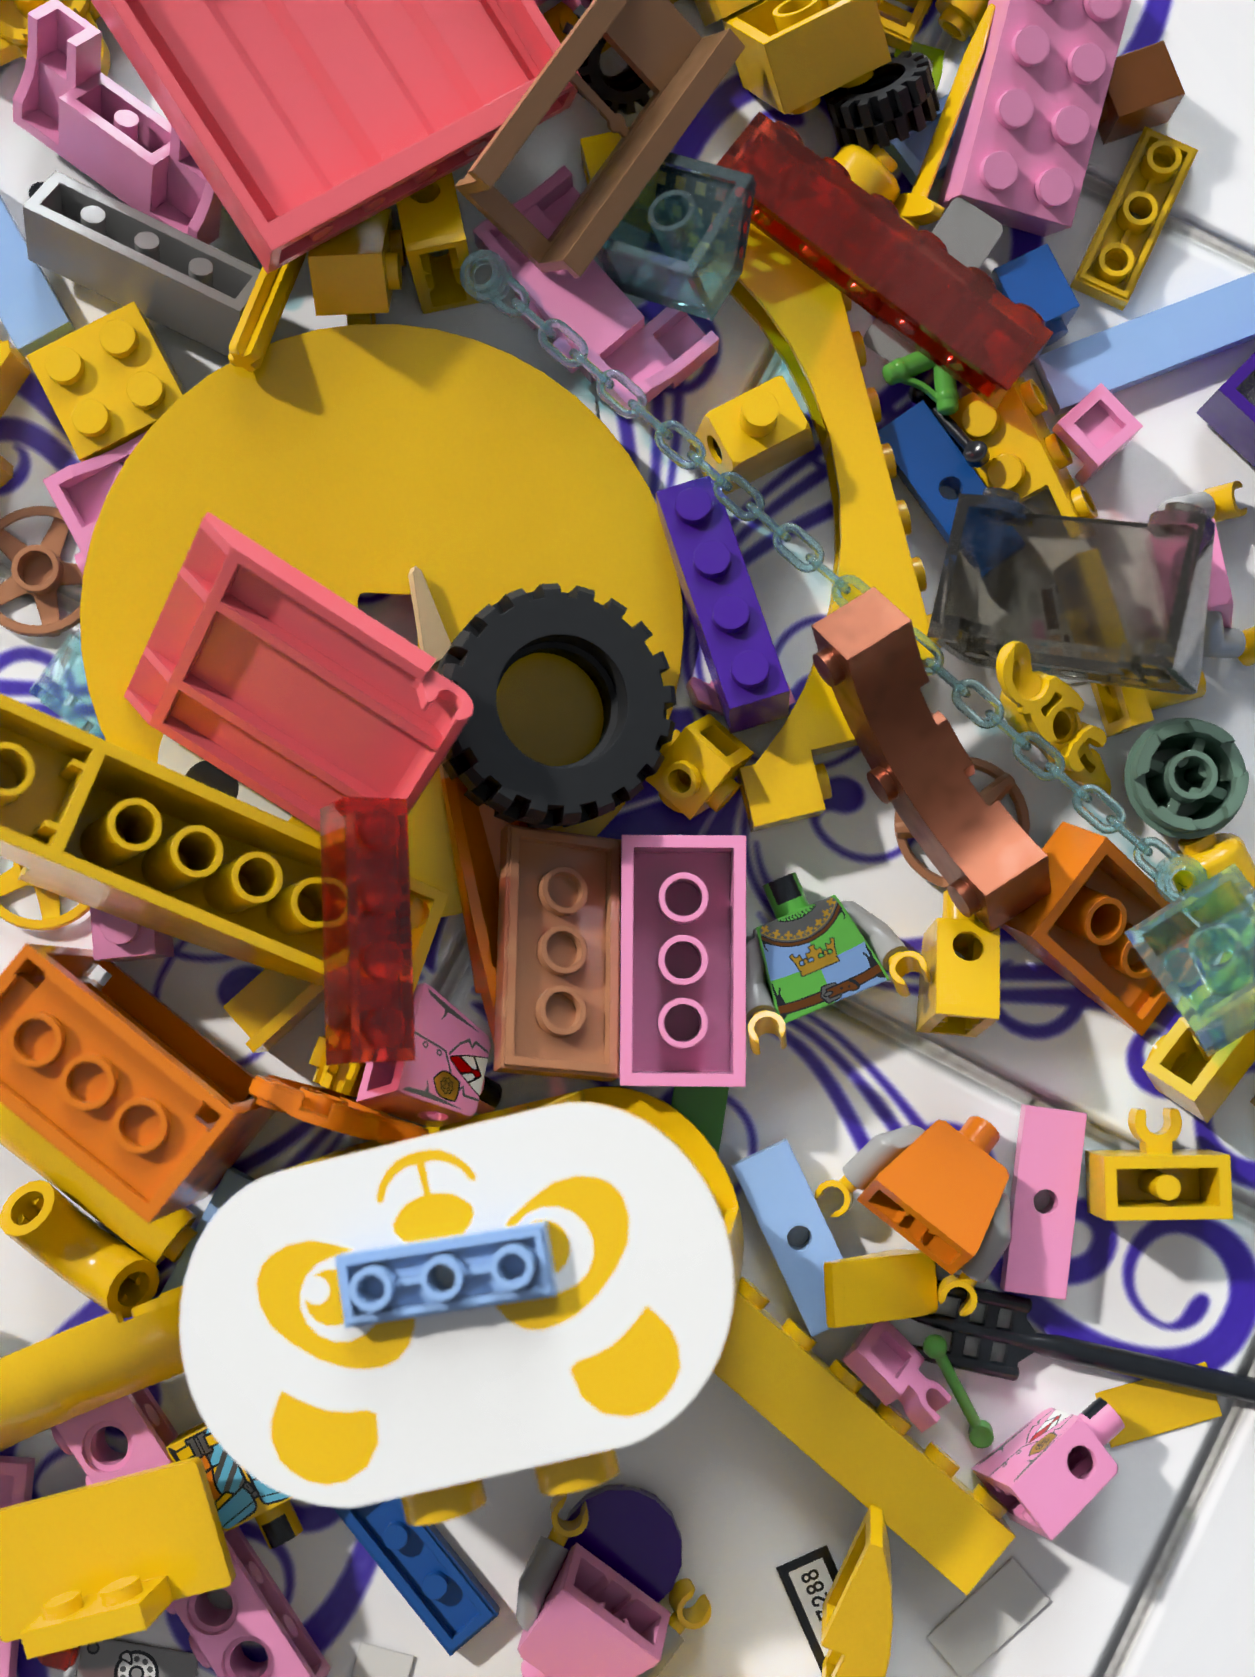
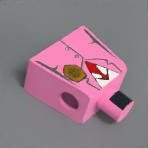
(448, 1069)
(1053, 1466)

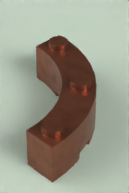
(920, 764)

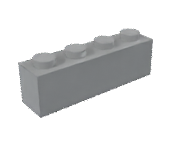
(137, 260)

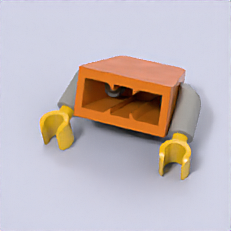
(938, 1195)

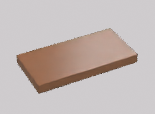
(558, 955)

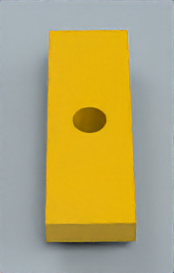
(1124, 242)

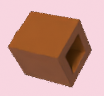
(1140, 93)

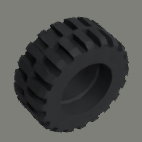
(625, 679)

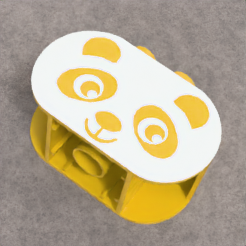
(442, 1400)

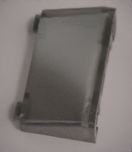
(1081, 592)

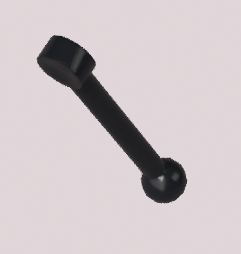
(975, 452)

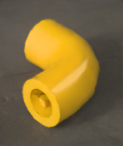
(78, 1248)

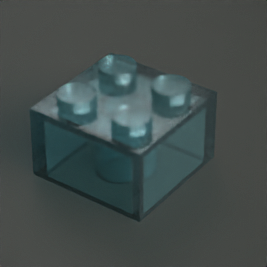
(1205, 957)

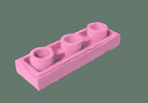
(1041, 1240)

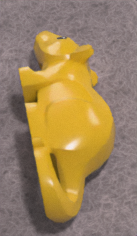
(1051, 709)

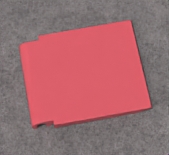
(291, 683)

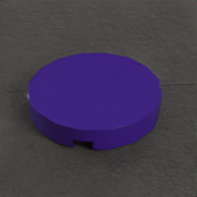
(632, 1536)

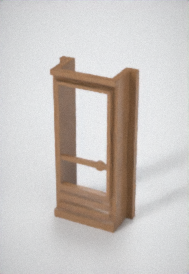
(669, 60)

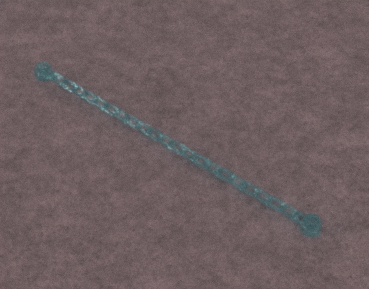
(499, 286)

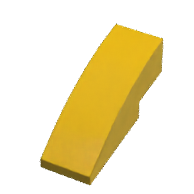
(860, 1605)

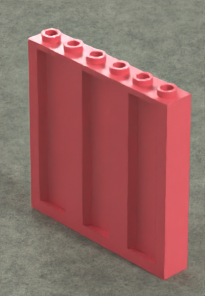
(331, 105)

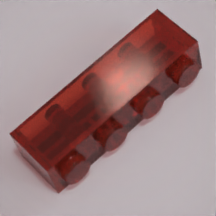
(367, 931)

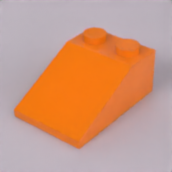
(1084, 920)

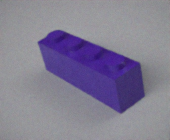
(723, 605)

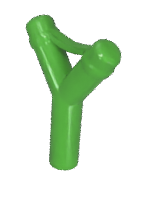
(903, 369)

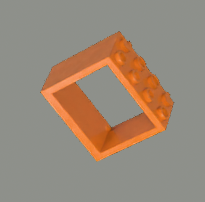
(120, 1081)

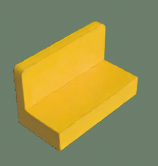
(272, 1007)

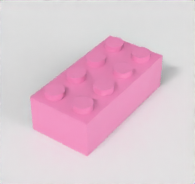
(1035, 111)
(683, 960)

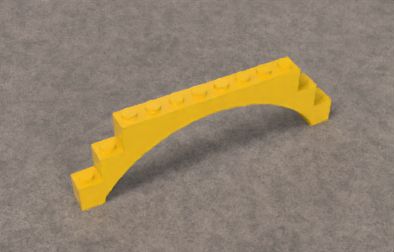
(813, 337)

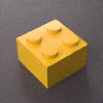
(807, 49)
(107, 381)

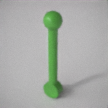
(979, 1431)

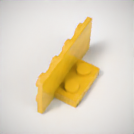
(108, 1557)

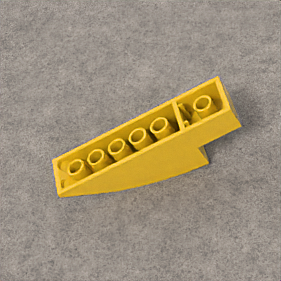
(168, 849)

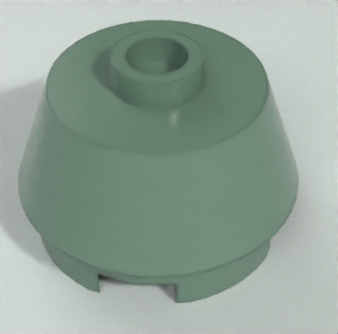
(1186, 778)

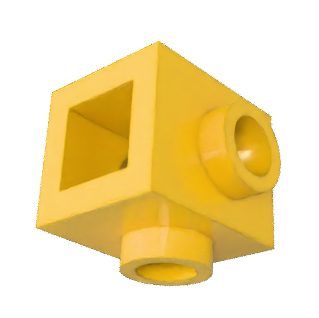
(700, 767)

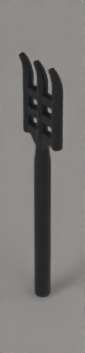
(1023, 1341)

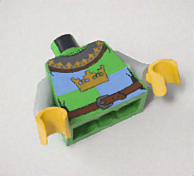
(817, 958)

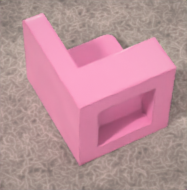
(1096, 430)

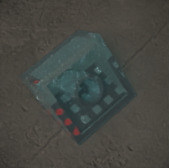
(683, 236)

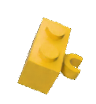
(358, 270)
(1157, 1178)

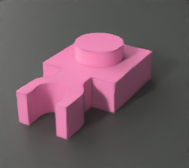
(890, 1370)

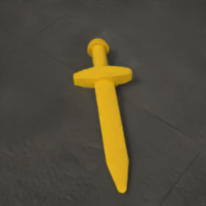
(915, 206)

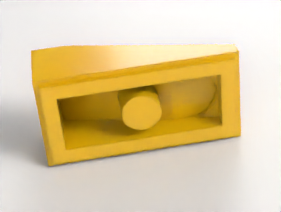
(879, 1288)

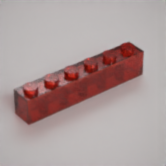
(886, 263)

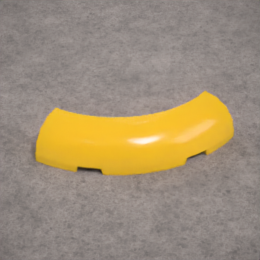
(89, 1367)

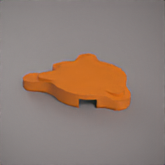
(331, 1110)

